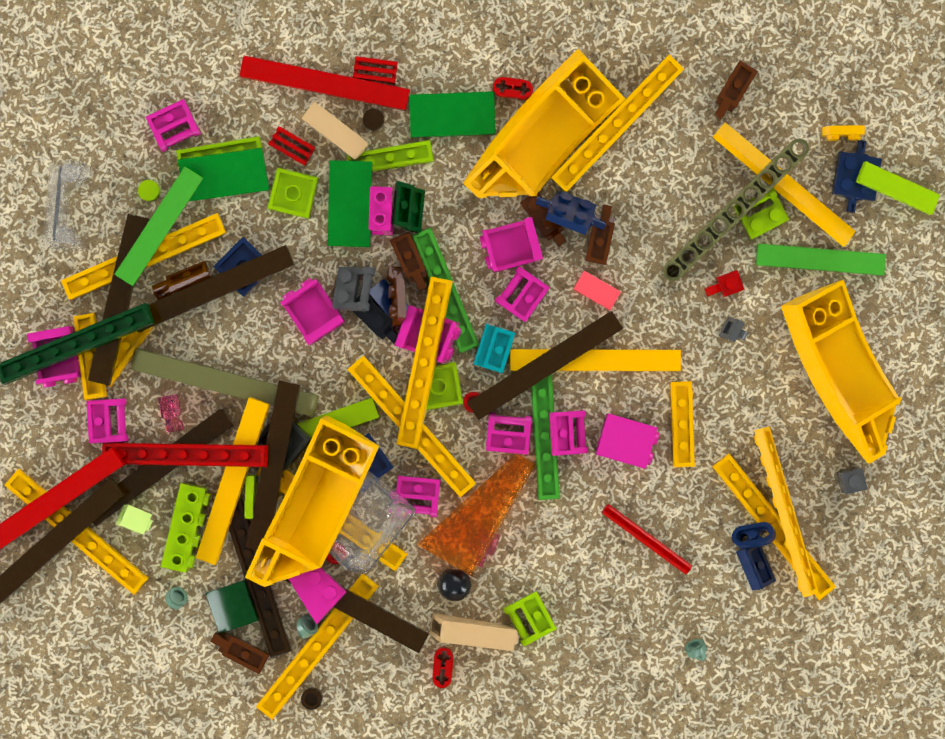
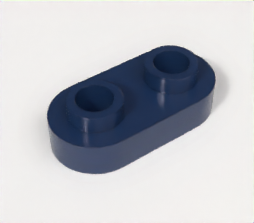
(755, 535)

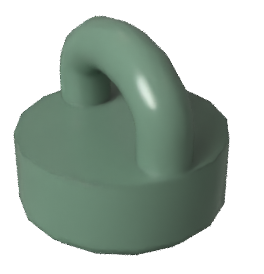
(176, 598)
(306, 626)
(696, 649)

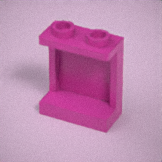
(381, 210)
(511, 245)
(312, 311)
(410, 330)
(67, 370)
(627, 441)

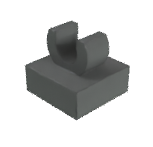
(732, 330)

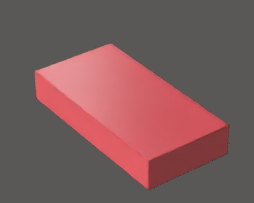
(597, 290)

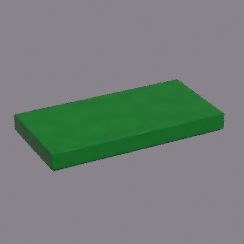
(452, 114)
(228, 173)
(349, 203)

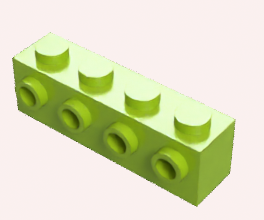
(185, 526)

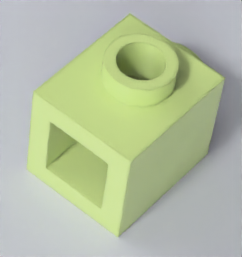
(134, 519)

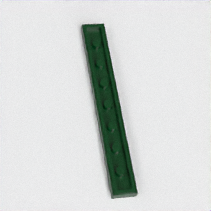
(76, 343)

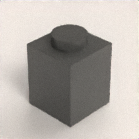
(851, 480)

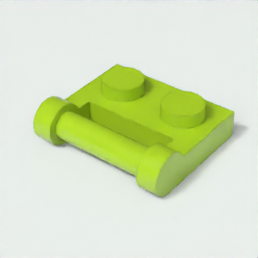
(764, 219)
(536, 615)

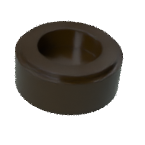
(373, 119)
(311, 698)

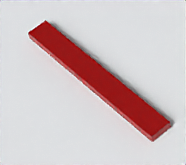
(324, 83)
(191, 454)
(59, 496)

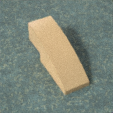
(335, 131)

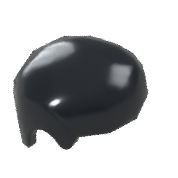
(454, 584)

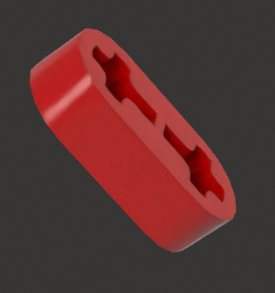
(514, 83)
(437, 667)

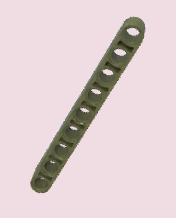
(745, 205)
(215, 380)

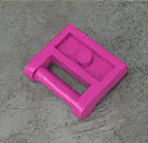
(169, 119)
(528, 297)
(100, 421)
(562, 433)
(508, 440)
(421, 489)

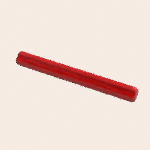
(646, 539)

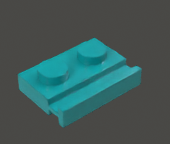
(494, 348)

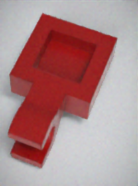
(727, 284)

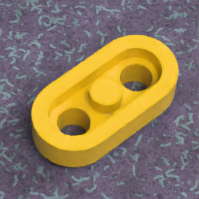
(853, 132)

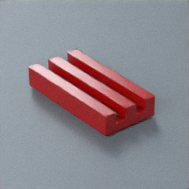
(357, 67)
(276, 137)

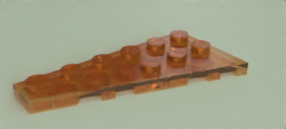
(473, 525)

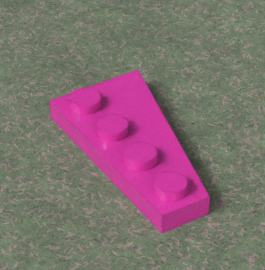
(317, 592)

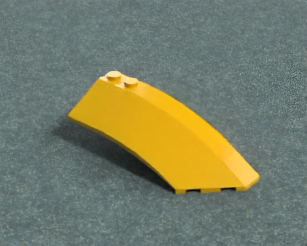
(545, 130)
(843, 367)
(314, 503)

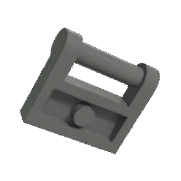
(347, 288)

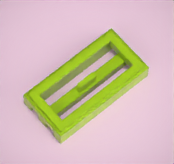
(250, 495)

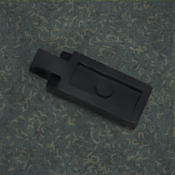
(377, 321)

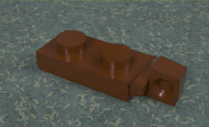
(734, 88)
(538, 214)
(601, 239)
(410, 260)
(181, 280)
(397, 294)
(241, 651)

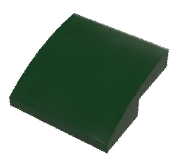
(408, 207)
(232, 606)

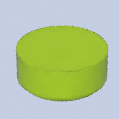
(149, 190)

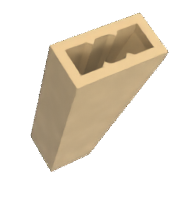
(472, 632)

